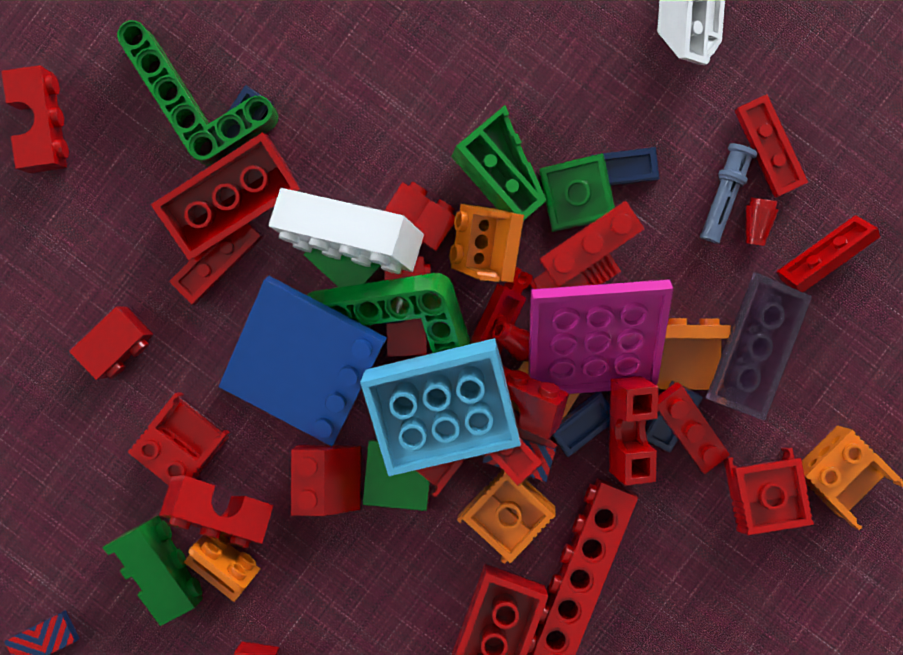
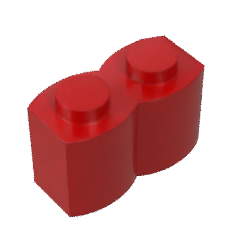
(429, 217)

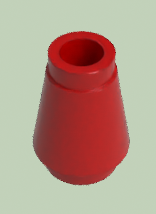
(759, 220)
(513, 339)

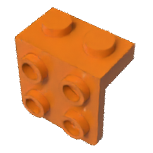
(691, 353)
(222, 565)

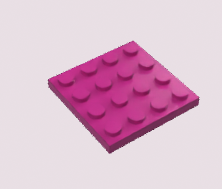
(598, 334)

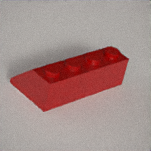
(225, 196)

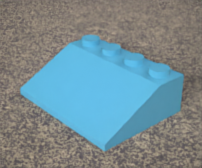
(441, 407)

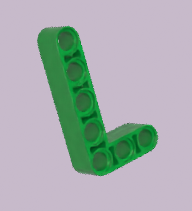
(183, 104)
(390, 307)

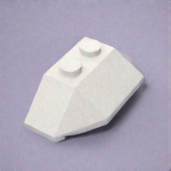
(692, 27)

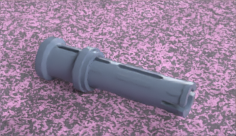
(732, 178)

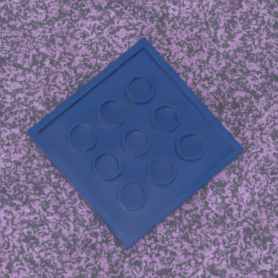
(301, 360)

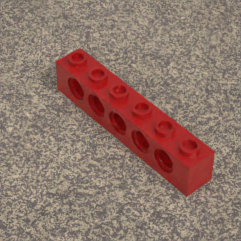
(596, 564)

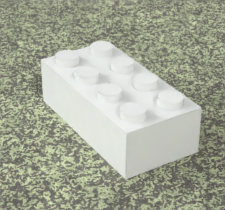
(346, 230)

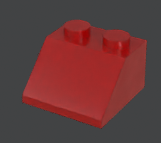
(325, 479)

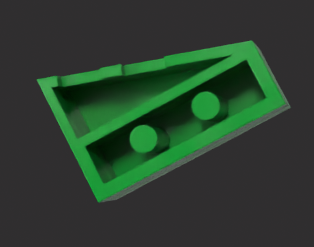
(499, 167)
(157, 569)

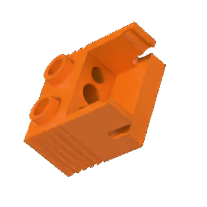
(486, 243)
(844, 471)
(508, 515)

